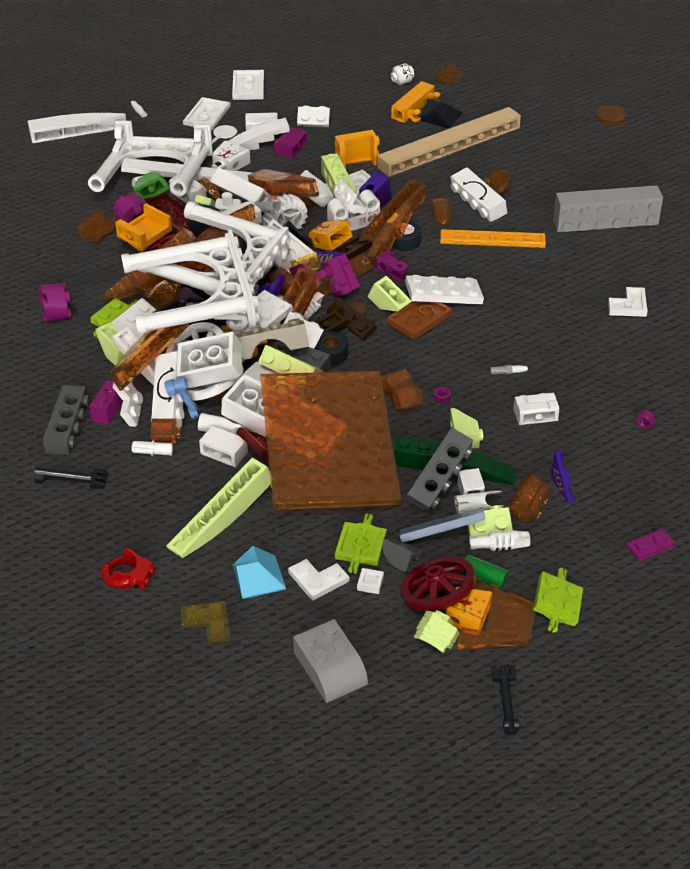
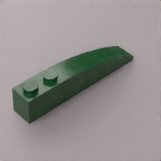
(416, 454)

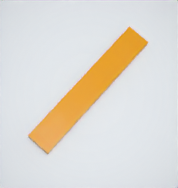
(493, 238)

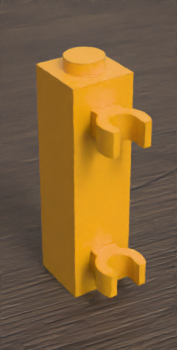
(412, 102)

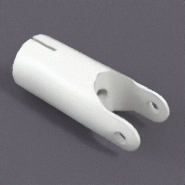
(206, 421)
(473, 500)

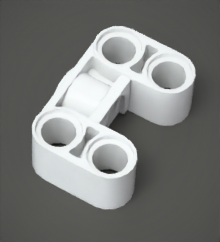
(337, 211)

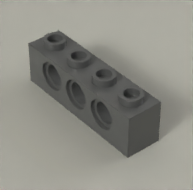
(66, 420)
(453, 442)

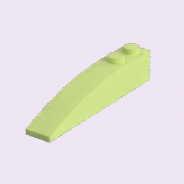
(223, 508)

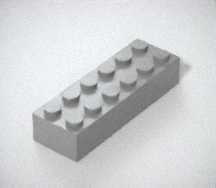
(607, 208)

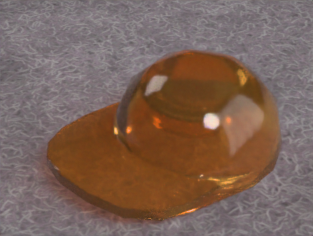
(499, 181)

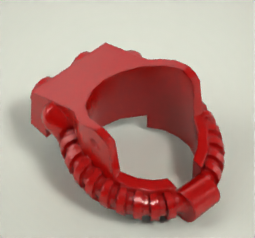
(140, 575)

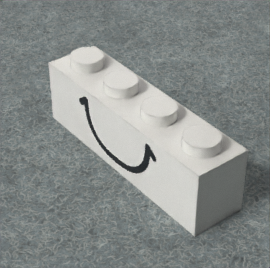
(478, 194)
(164, 405)

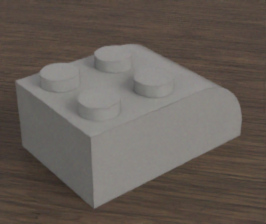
(330, 660)

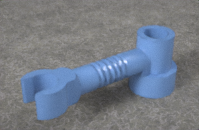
(178, 387)

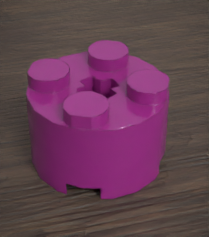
(129, 207)
(54, 301)

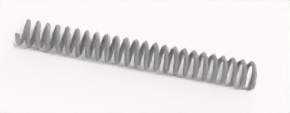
(269, 206)

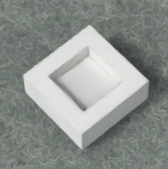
(370, 581)

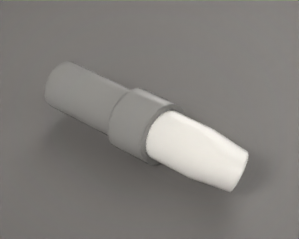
(508, 369)

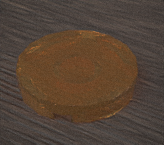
(448, 75)
(611, 114)
(211, 188)

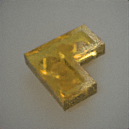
(210, 615)

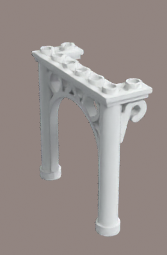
(188, 150)
(274, 242)
(230, 308)

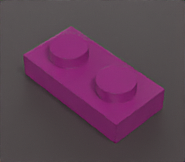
(650, 544)

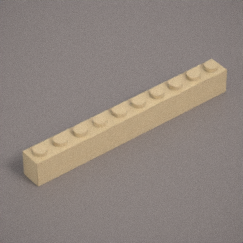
(448, 141)

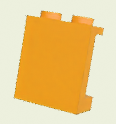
(357, 147)
(145, 228)

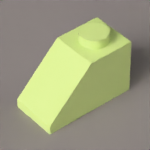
(388, 295)
(110, 349)
(467, 426)

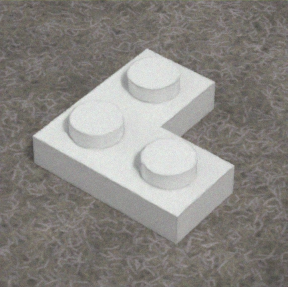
(632, 305)
(131, 403)
(317, 583)

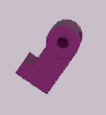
(391, 266)

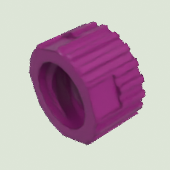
(442, 399)
(649, 416)

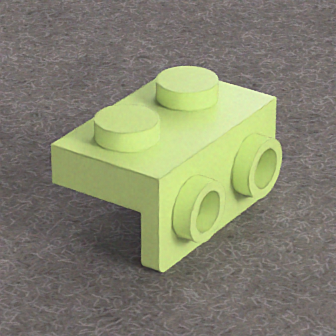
(496, 520)

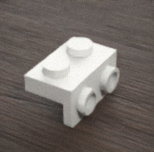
(313, 116)
(348, 197)

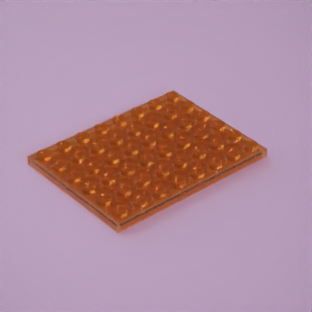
(328, 440)

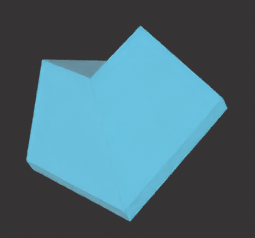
(258, 573)

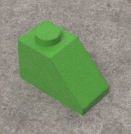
(150, 185)

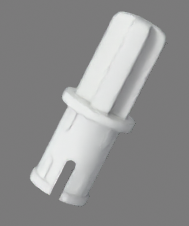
(152, 448)

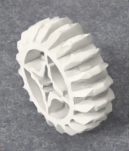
(291, 209)

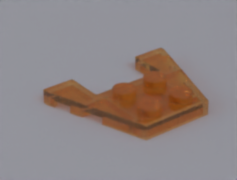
(508, 621)

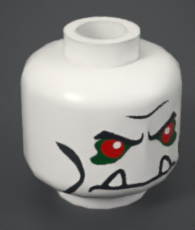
(402, 74)

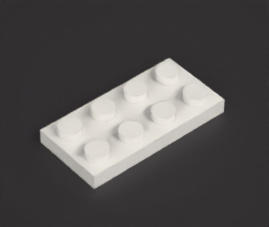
(444, 289)

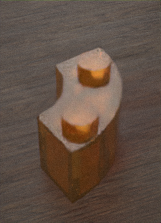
(402, 390)

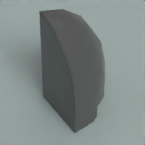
(400, 553)

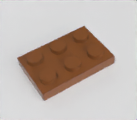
(419, 317)

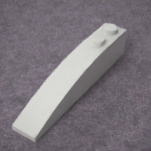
(72, 125)

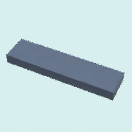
(442, 524)

